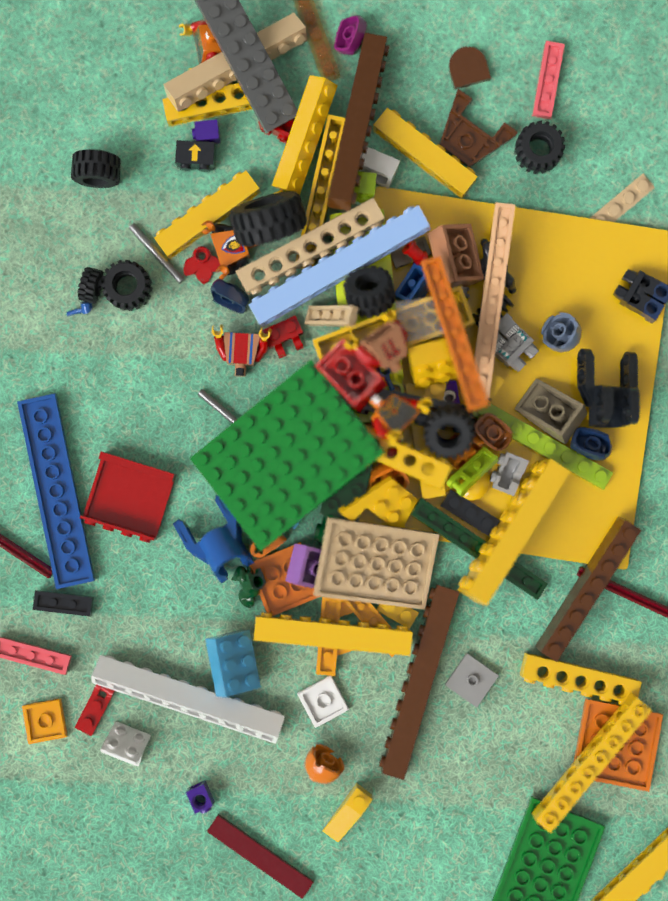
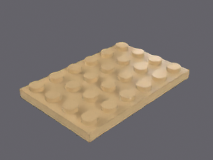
(375, 563)

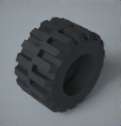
(545, 133)
(95, 168)
(115, 274)
(370, 291)
(453, 446)

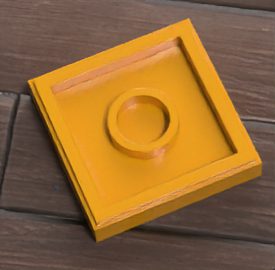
(44, 721)

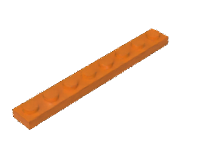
(454, 334)

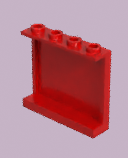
(128, 497)

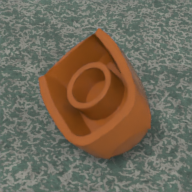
(493, 431)

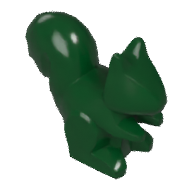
(250, 583)

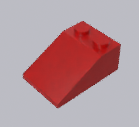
(351, 375)

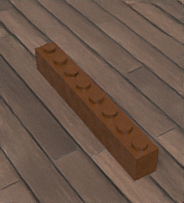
(587, 588)

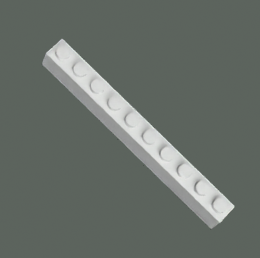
(187, 698)

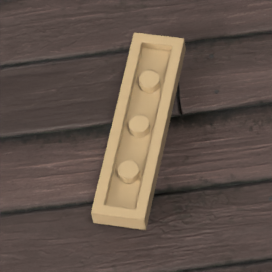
(331, 316)

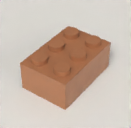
(458, 253)

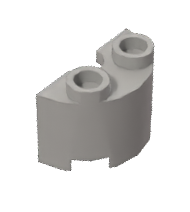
(508, 473)

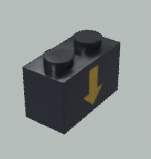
(195, 155)

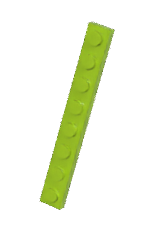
(551, 448)

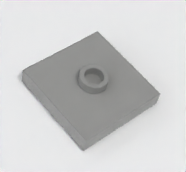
(471, 680)

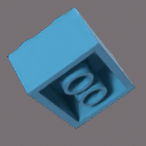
(233, 663)

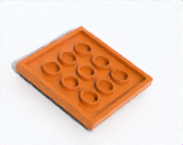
(635, 760)

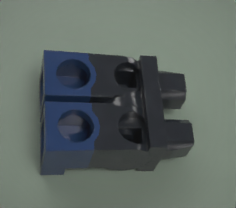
(644, 295)

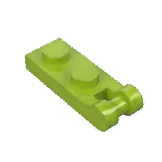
(472, 471)

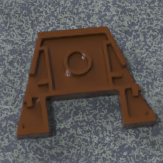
(466, 139)

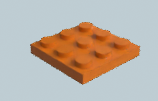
(277, 593)

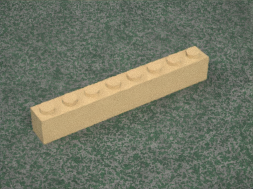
(216, 72)

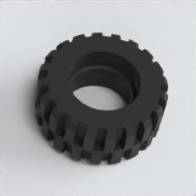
(268, 218)

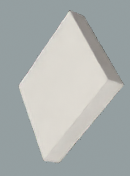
(323, 701)

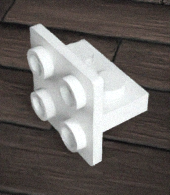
(126, 743)

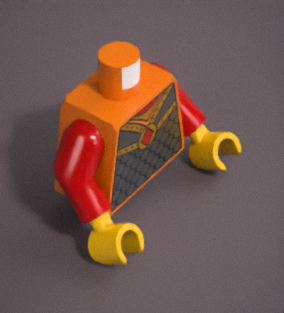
(204, 39)
(396, 415)

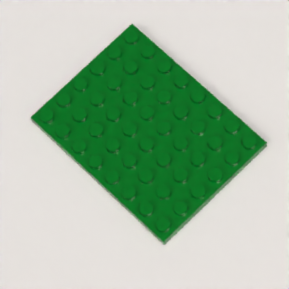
(286, 455)

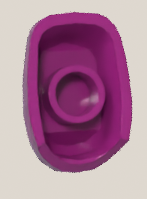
(350, 35)

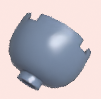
(561, 332)

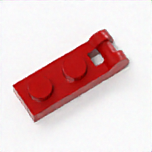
(94, 710)

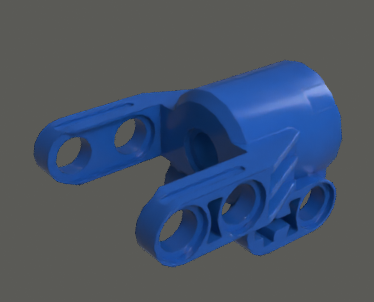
(217, 544)

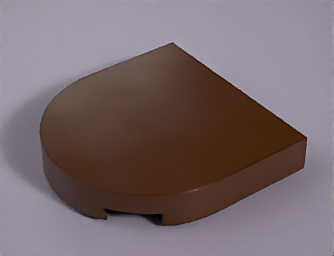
(468, 67)

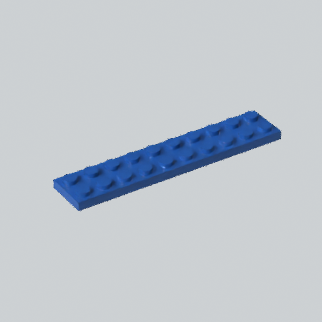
(56, 491)

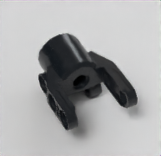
(608, 404)

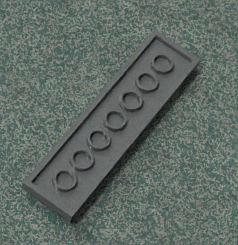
(249, 62)

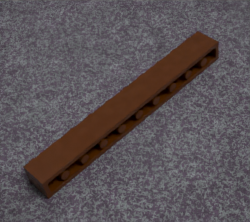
(357, 122)
(419, 682)

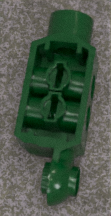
(343, 497)

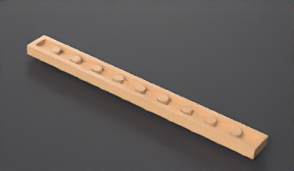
(493, 292)

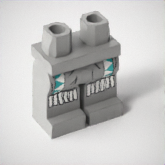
(512, 343)

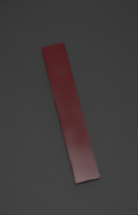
(260, 856)

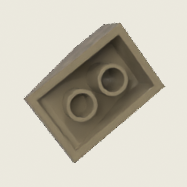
(551, 410)

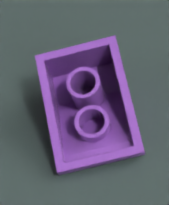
(303, 565)

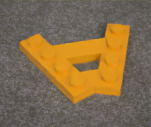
(334, 609)

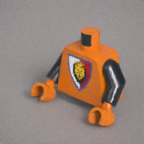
(229, 252)

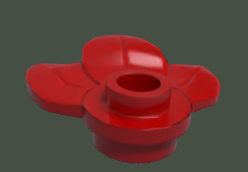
(201, 267)

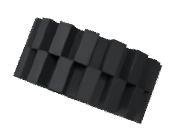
(90, 285)

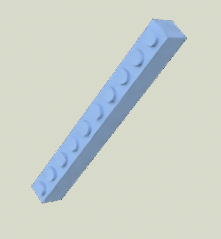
(337, 267)

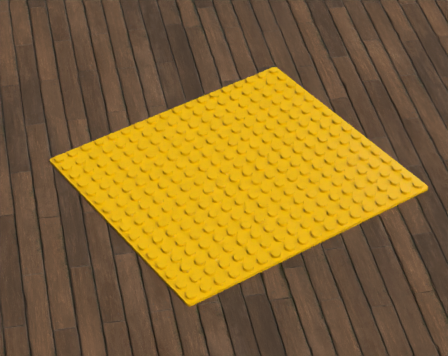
(556, 268)

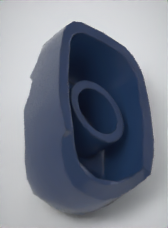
(229, 296)
(591, 443)

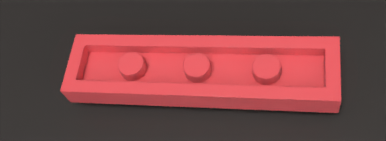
(548, 80)
(34, 656)

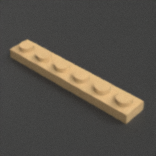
(624, 200)

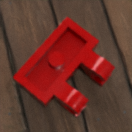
(285, 331)

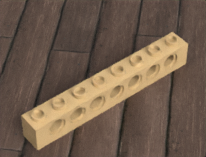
(315, 237)

